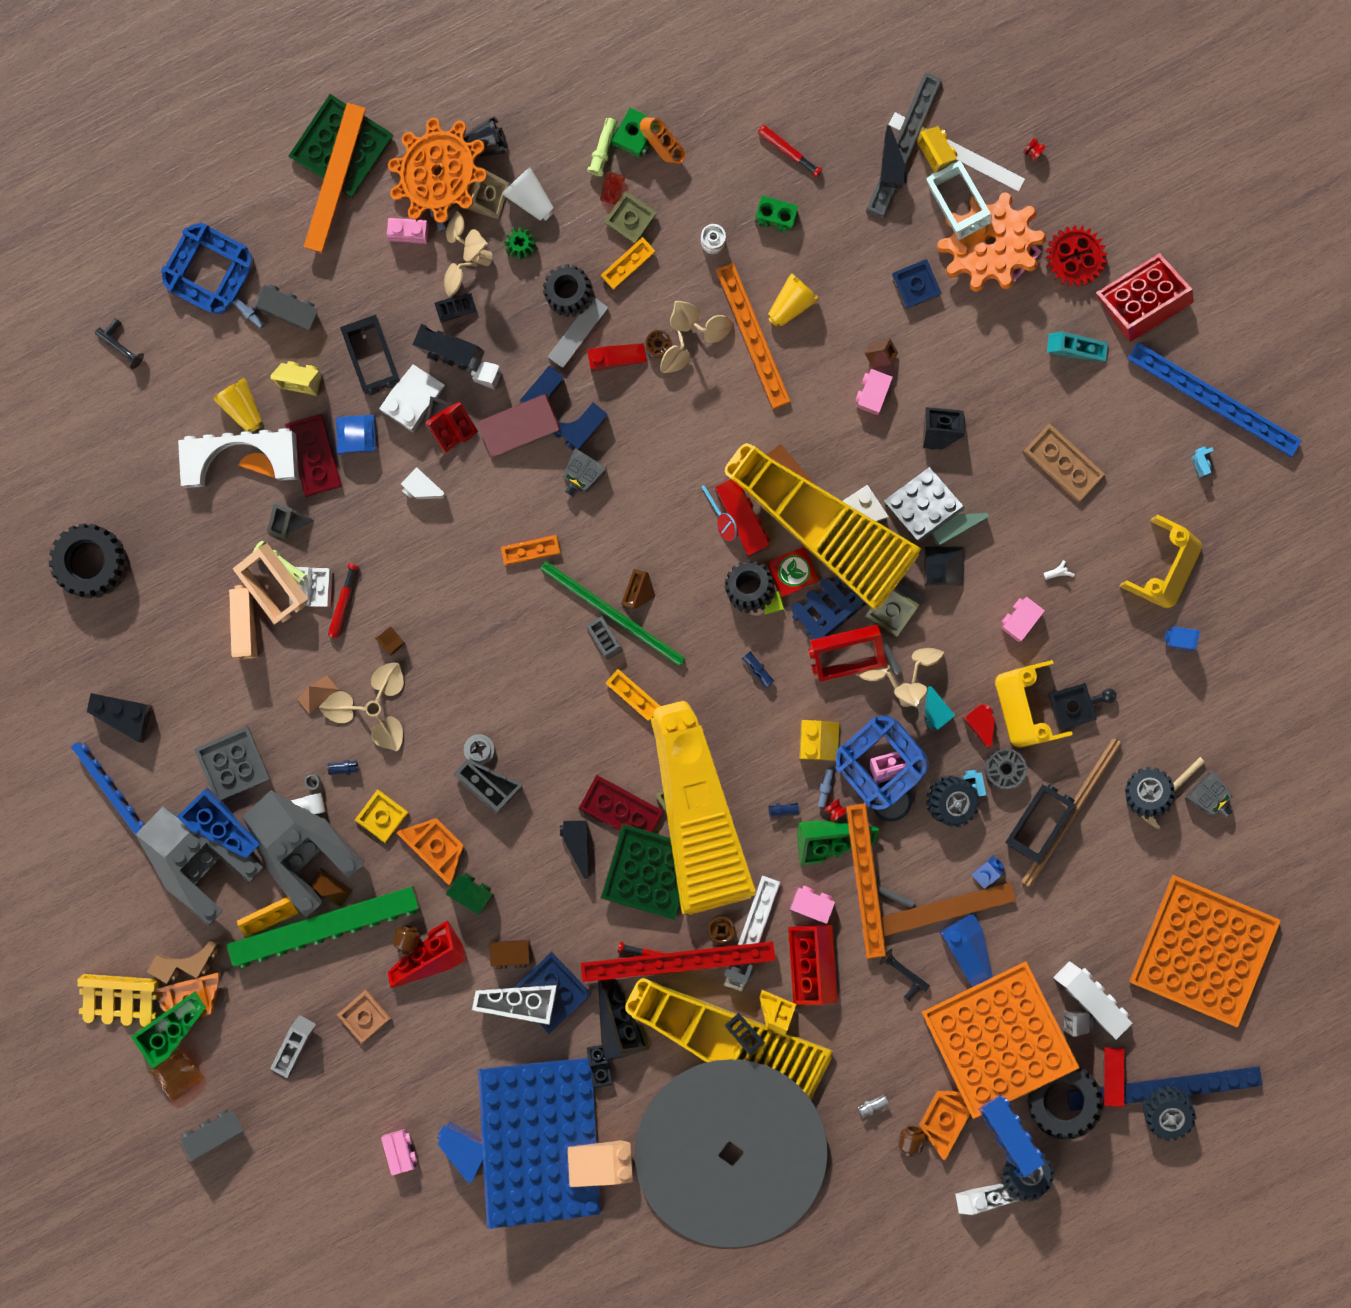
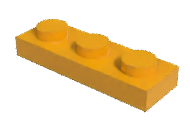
(628, 263)
(632, 694)
(267, 917)

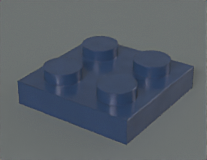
(916, 284)

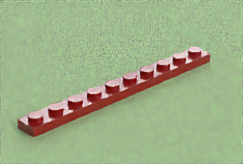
(677, 961)

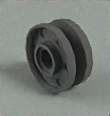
(1017, 769)

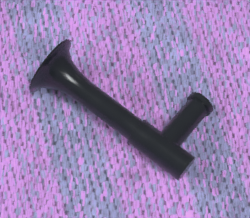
(135, 359)
(918, 982)

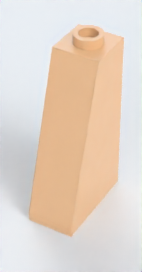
(242, 624)

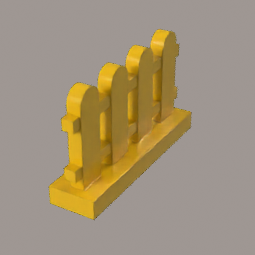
(127, 985)

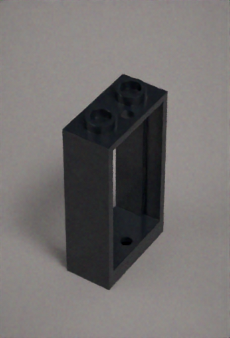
(360, 326)
(1039, 857)

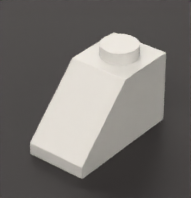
(487, 374)
(421, 486)

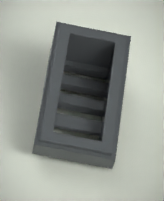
(611, 652)

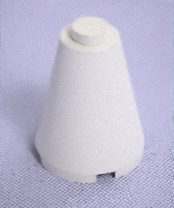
(529, 195)

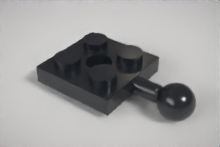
(1085, 710)

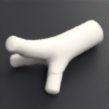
(1059, 571)

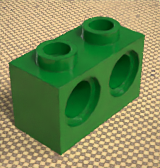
(777, 208)

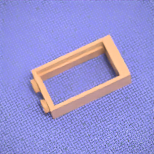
(283, 577)

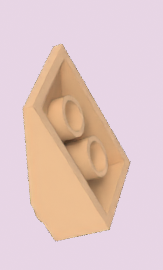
(600, 1164)

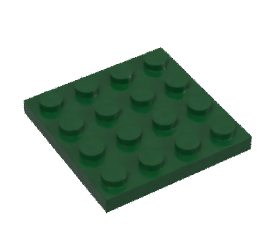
(318, 140)
(643, 873)

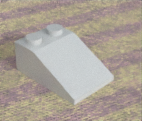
(411, 397)

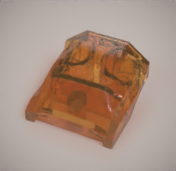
(177, 1074)

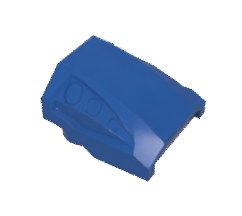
(356, 434)

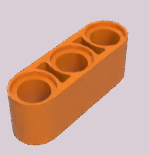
(670, 143)

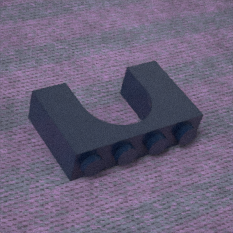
(574, 433)

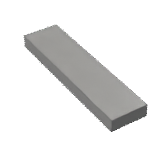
(577, 333)

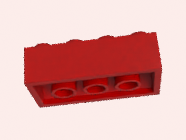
(812, 964)

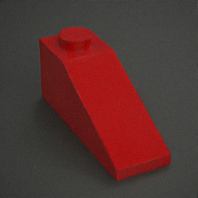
(616, 356)

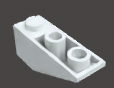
(983, 1199)

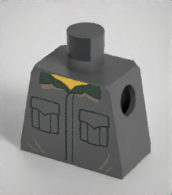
(582, 473)
(1210, 795)

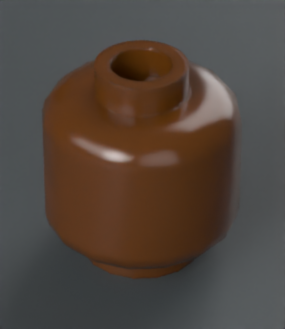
(406, 939)
(911, 1141)

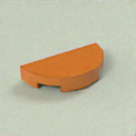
(259, 463)

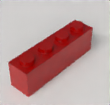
(747, 523)

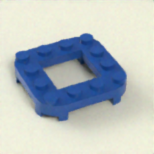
(184, 253)
(862, 782)

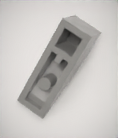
(1077, 1022)
(293, 1046)

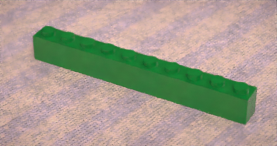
(322, 926)

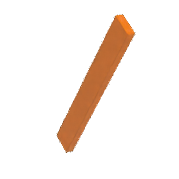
(334, 178)
(753, 336)
(865, 881)

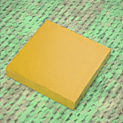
(381, 816)

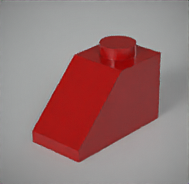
(981, 723)

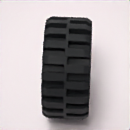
(65, 550)
(1079, 1125)

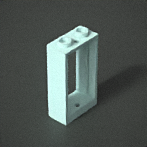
(970, 224)

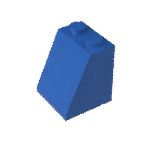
(462, 1149)

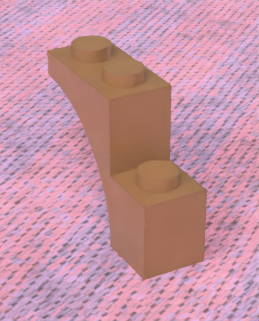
(167, 968)

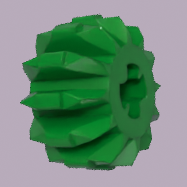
(517, 250)

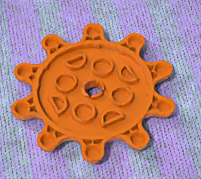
(419, 163)
(999, 259)

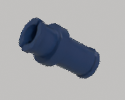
(343, 767)
(783, 809)

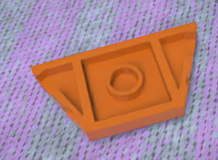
(435, 846)
(204, 986)
(944, 1120)

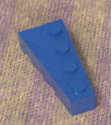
(1011, 1136)

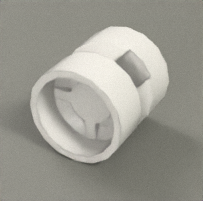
(713, 239)

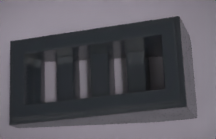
(443, 318)
(754, 1048)

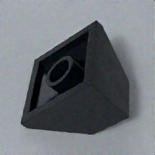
(942, 427)
(943, 566)

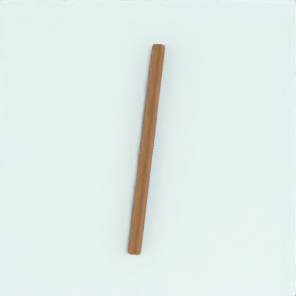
(1080, 799)

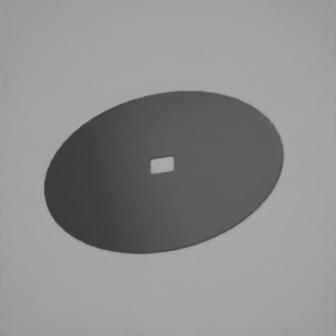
(691, 1126)

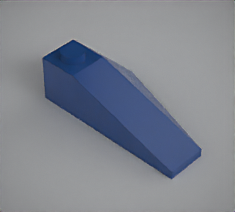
(213, 820)
(968, 947)

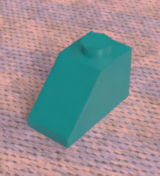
(935, 710)

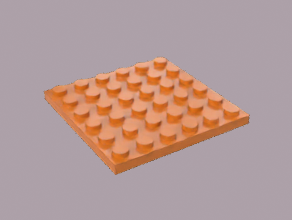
(1204, 951)
(1000, 1038)

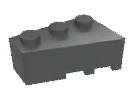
(285, 307)
(488, 786)
(210, 1135)

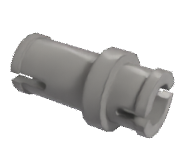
(873, 1106)

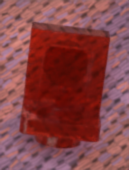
(612, 188)

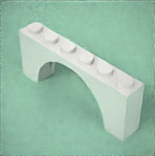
(197, 454)

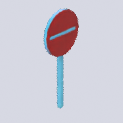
(725, 523)

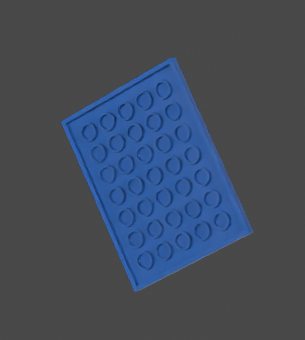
(526, 1126)

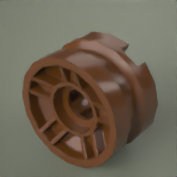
(659, 336)
(729, 929)

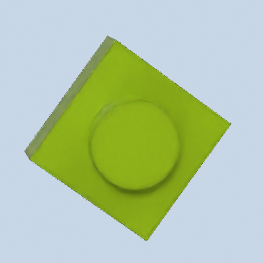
(775, 605)

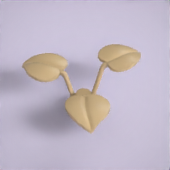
(472, 252)
(681, 320)
(907, 693)
(389, 731)

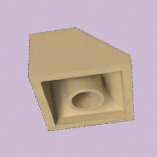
(488, 195)

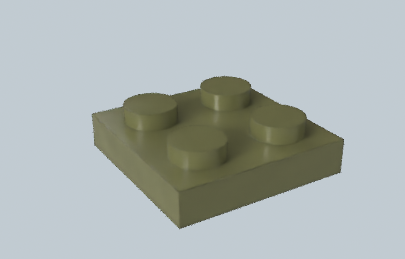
(630, 217)
(894, 612)

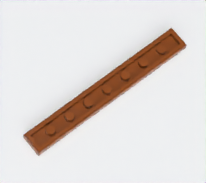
(947, 908)

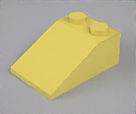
(297, 378)

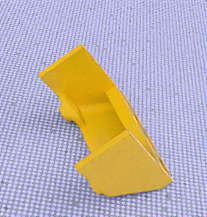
(1168, 592)
(1016, 708)

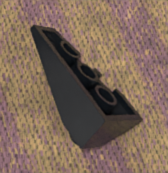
(619, 1030)

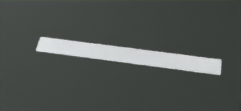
(974, 160)

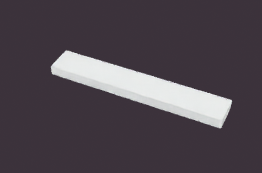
(756, 921)

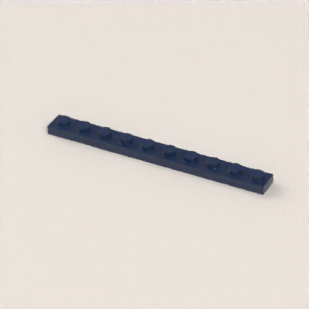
(1190, 1084)

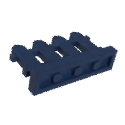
(833, 621)

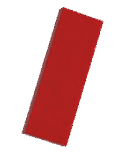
(1113, 1077)

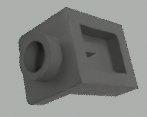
(736, 973)

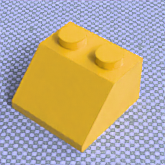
(936, 148)
(819, 740)

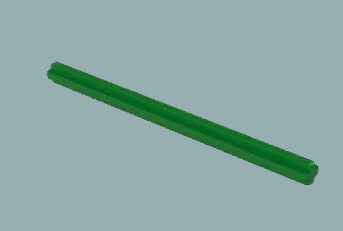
(612, 613)

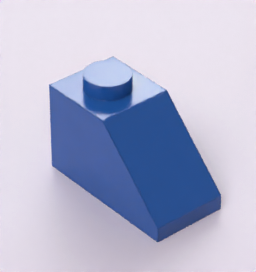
(1182, 638)

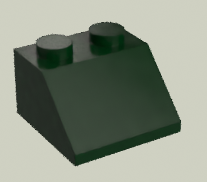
(470, 893)

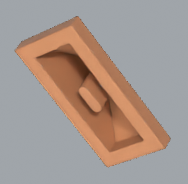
(317, 694)

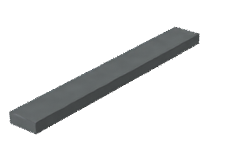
(907, 137)

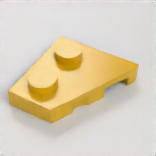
(776, 1012)

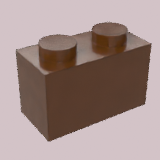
(509, 953)

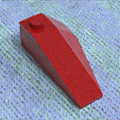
(434, 955)

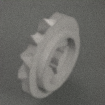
(470, 746)

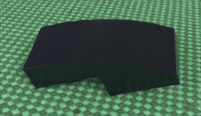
(600, 1067)

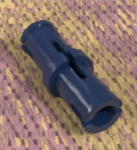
(757, 669)

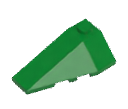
(825, 839)
(166, 1032)

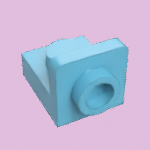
(1201, 464)
(977, 782)

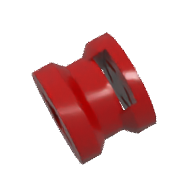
(1034, 149)
(835, 810)

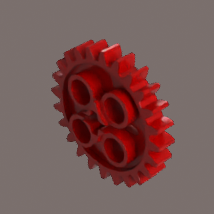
(1070, 241)

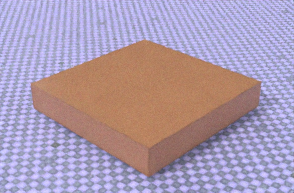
(364, 1016)

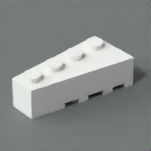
(867, 503)
(1093, 1000)
(521, 1003)

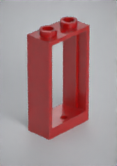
(842, 640)

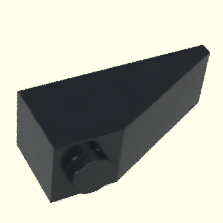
(893, 165)
(577, 843)

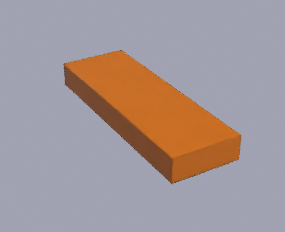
(530, 550)

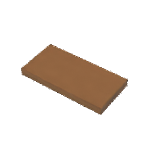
(1064, 463)

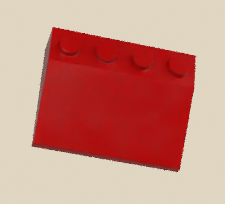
(1145, 297)

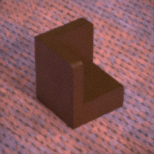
(881, 353)
(390, 641)

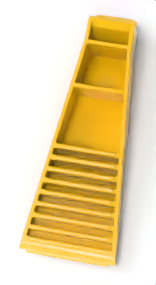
(842, 538)
(701, 829)
(702, 1031)

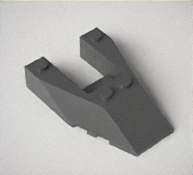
(290, 839)
(185, 857)

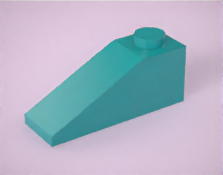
(1076, 346)

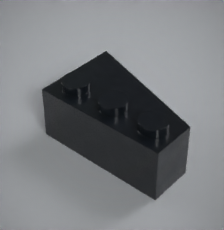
(448, 349)
(121, 714)

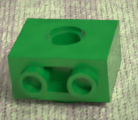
(636, 144)

